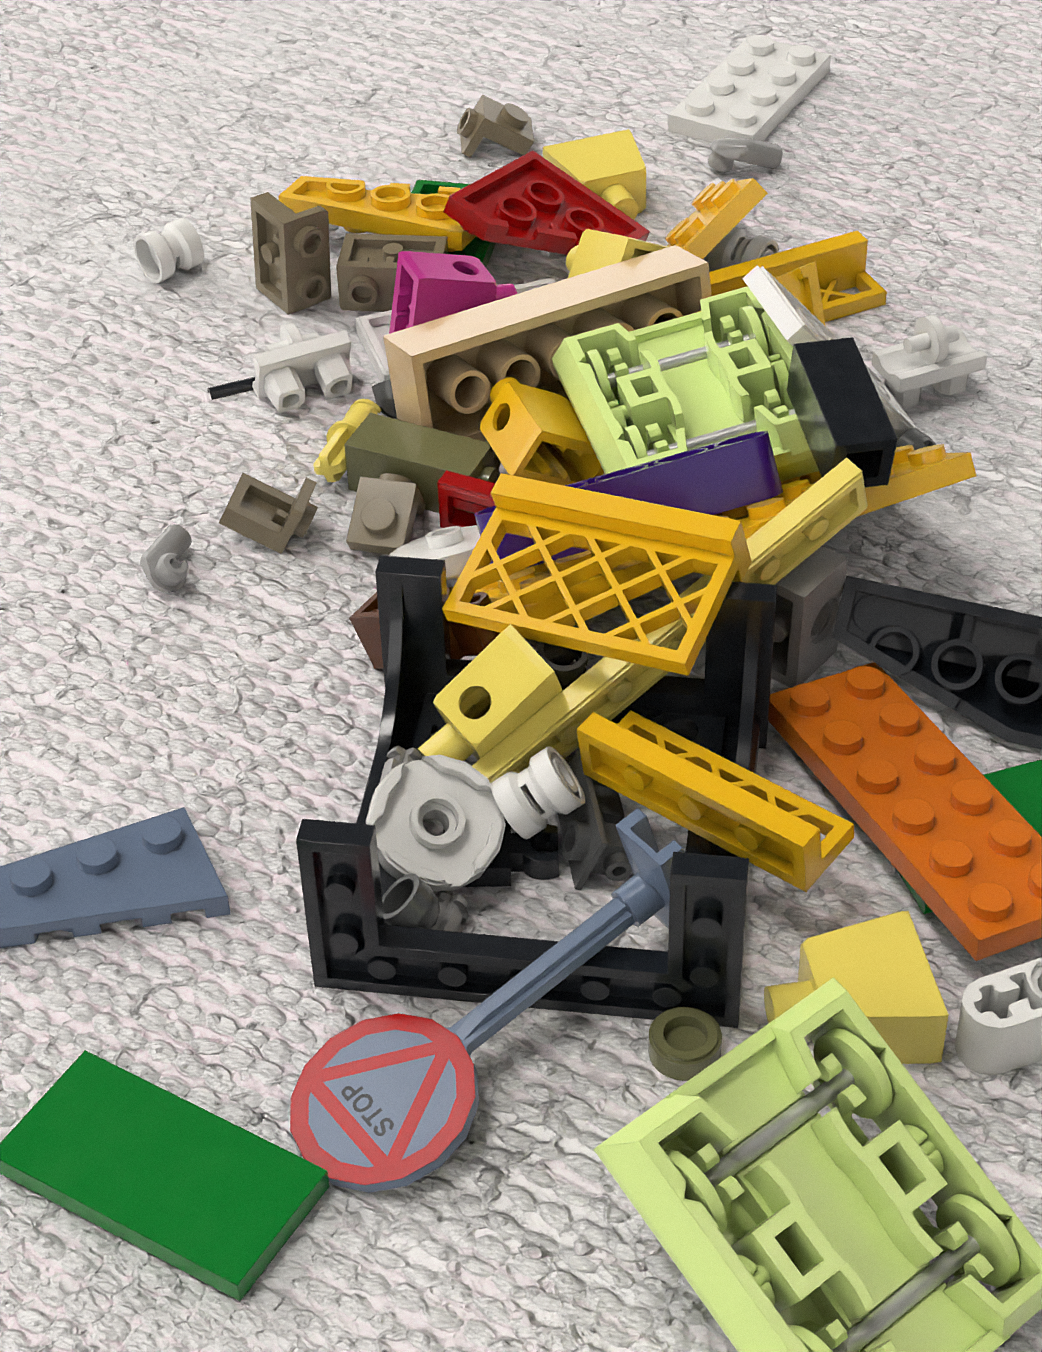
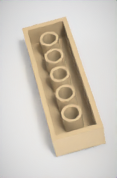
(450, 364)

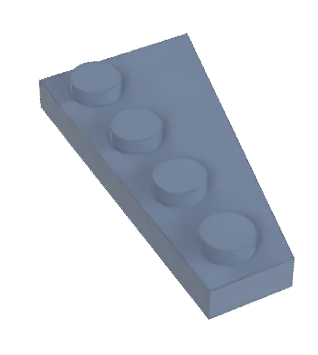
(109, 878)

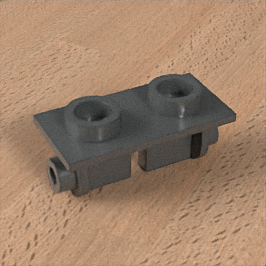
(590, 832)

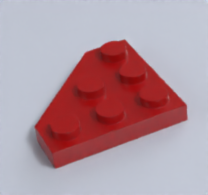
(536, 208)

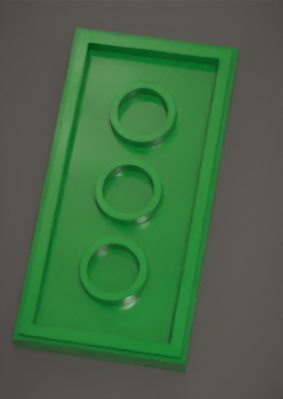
(162, 1173)

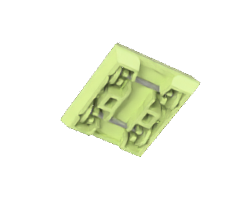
(685, 385)
(804, 1223)

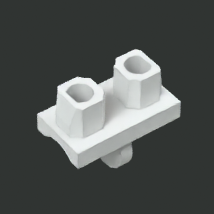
(930, 357)
(301, 362)

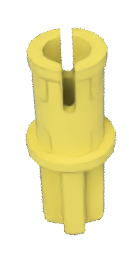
(332, 457)

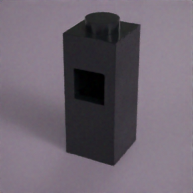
(841, 409)

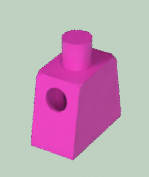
(439, 286)

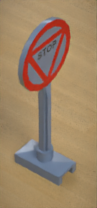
(402, 1088)

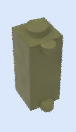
(416, 453)

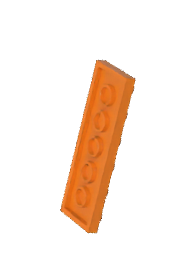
(919, 804)

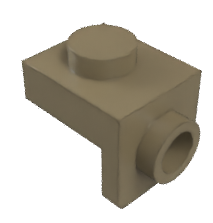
(497, 122)
(268, 513)
(384, 513)

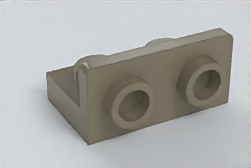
(290, 253)
(369, 267)

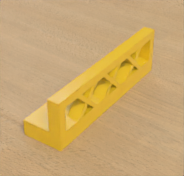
(839, 267)
(713, 797)

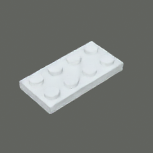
(750, 91)

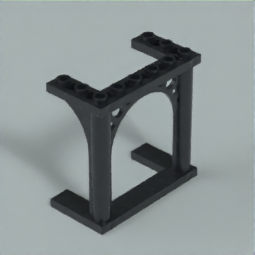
(707, 883)

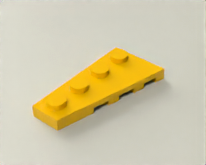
(380, 211)

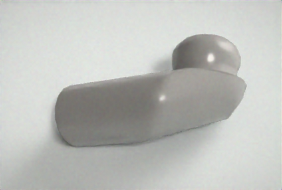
(743, 150)
(161, 560)

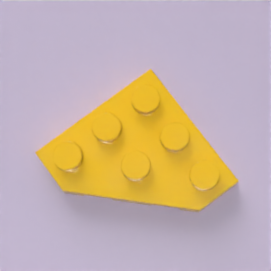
(716, 214)

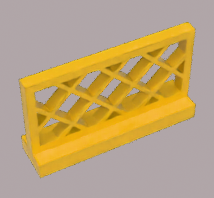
(614, 532)

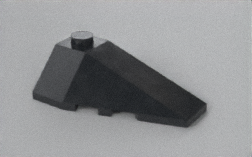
(954, 650)

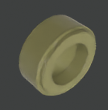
(684, 1042)

